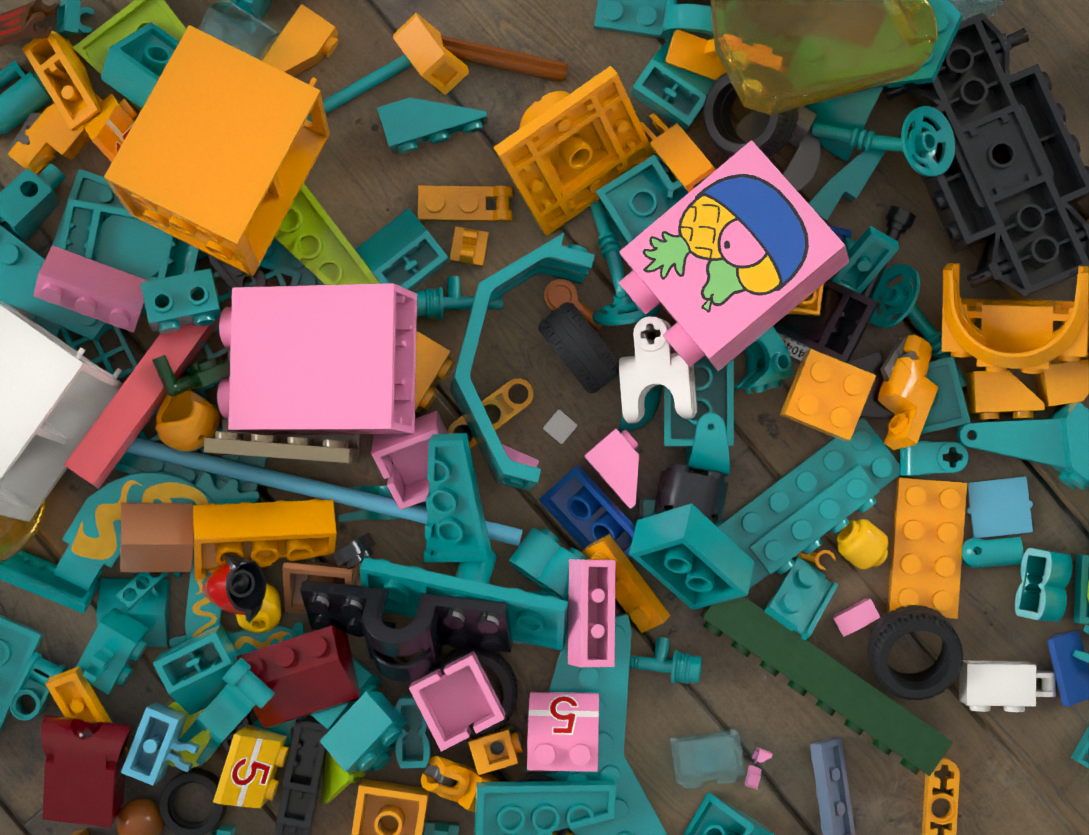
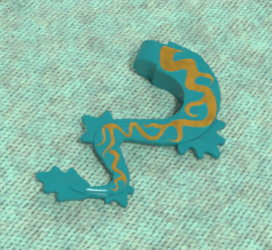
(96, 544)

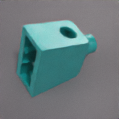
(29, 201)

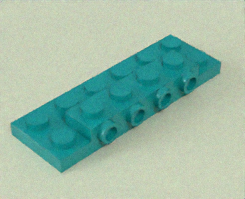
(812, 501)

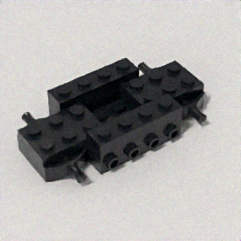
(1015, 204)

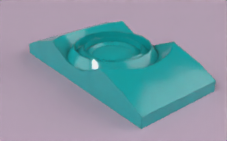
(124, 242)

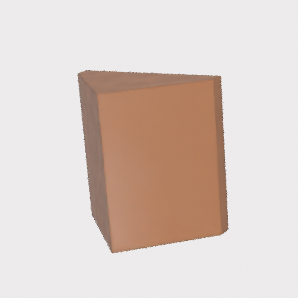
(156, 537)
(298, 571)

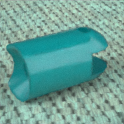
(992, 552)

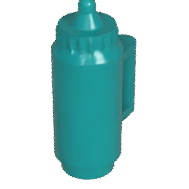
(21, 98)

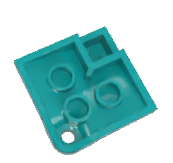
(641, 196)

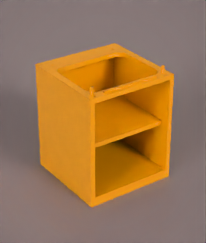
(220, 150)

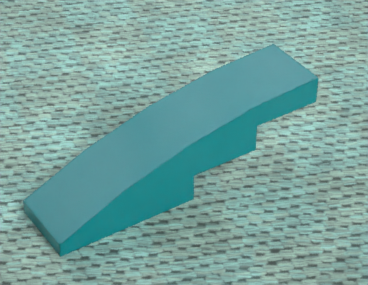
(846, 183)

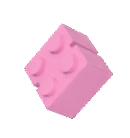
(410, 457)
(457, 700)

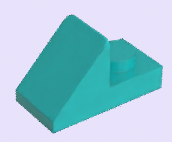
(865, 259)

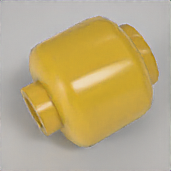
(863, 544)
(267, 617)

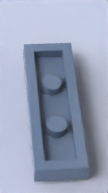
(832, 787)

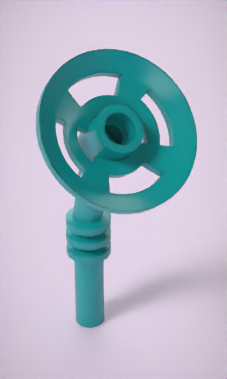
(917, 144)
(902, 300)
(623, 308)

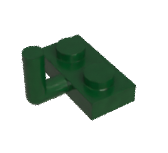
(201, 374)

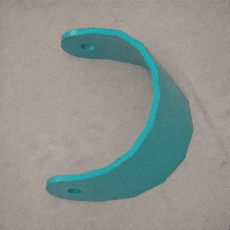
(710, 447)

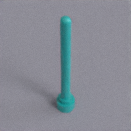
(365, 84)

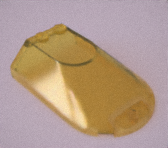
(818, 49)

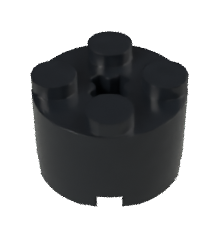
(681, 487)

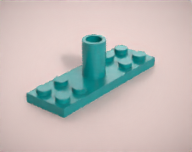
(532, 616)

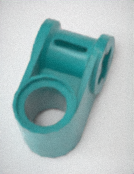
(927, 458)
(33, 683)

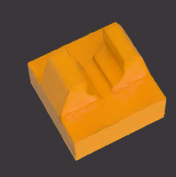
(469, 246)

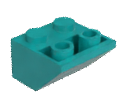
(671, 90)
(403, 253)
(196, 668)

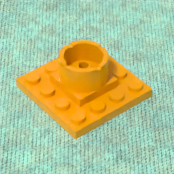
(573, 148)

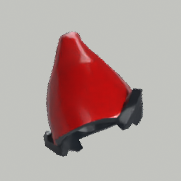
(237, 587)

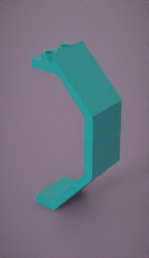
(550, 259)

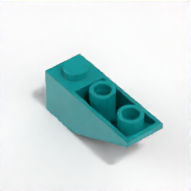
(419, 121)

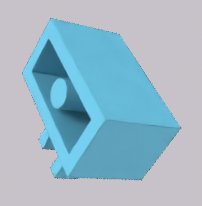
(156, 743)

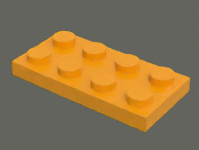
(927, 545)

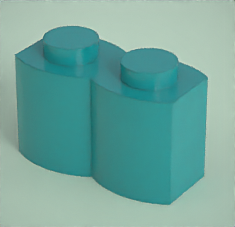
(545, 562)
(1043, 585)
(415, 741)

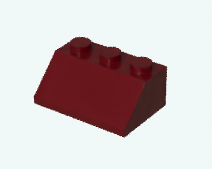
(305, 674)

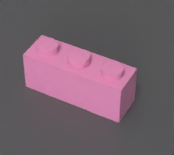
(90, 289)
(591, 613)

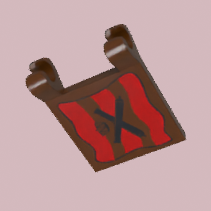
(21, 22)

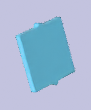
(999, 507)

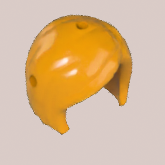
(187, 421)

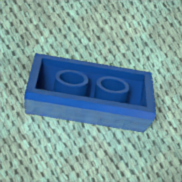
(587, 511)

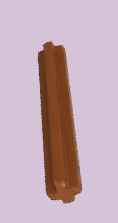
(506, 59)

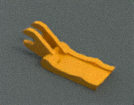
(678, 153)

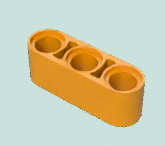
(500, 399)

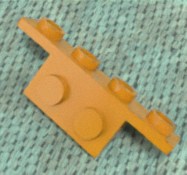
(694, 55)

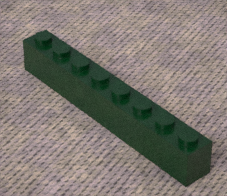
(830, 682)

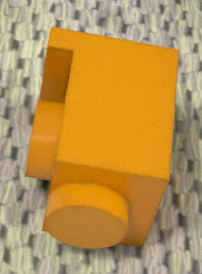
(486, 759)

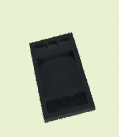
(837, 328)

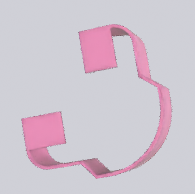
(754, 773)

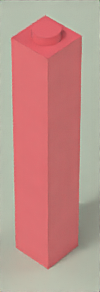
(134, 404)

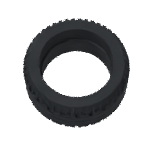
(720, 128)
(579, 347)
(505, 674)
(924, 683)

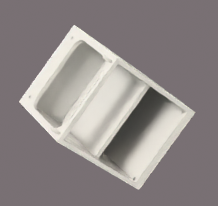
(45, 409)

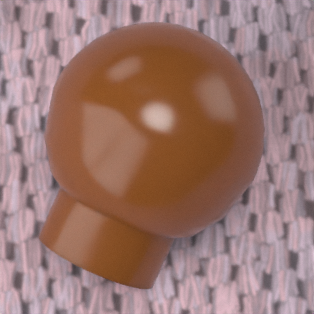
(140, 818)

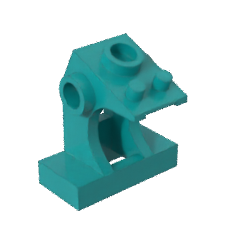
(773, 363)

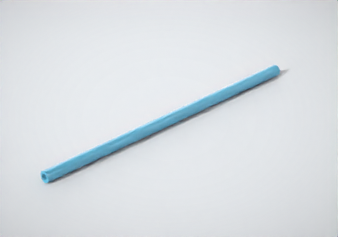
(301, 485)

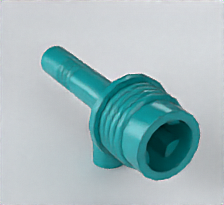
(432, 303)
(683, 667)

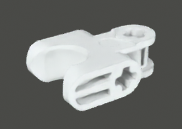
(653, 366)

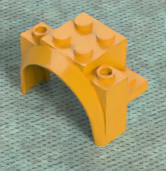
(1014, 330)

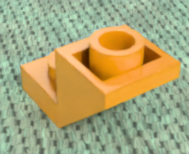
(426, 52)

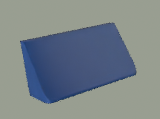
(1070, 672)

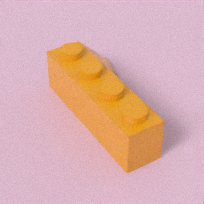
(262, 532)

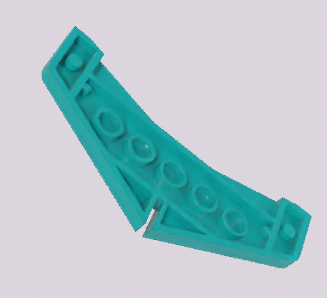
(632, 808)

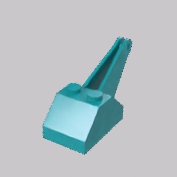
(1055, 442)

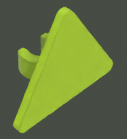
(336, 779)

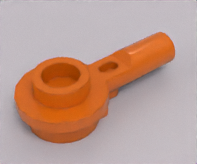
(564, 291)

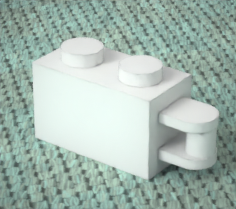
(1003, 684)

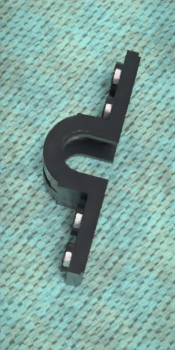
(437, 623)

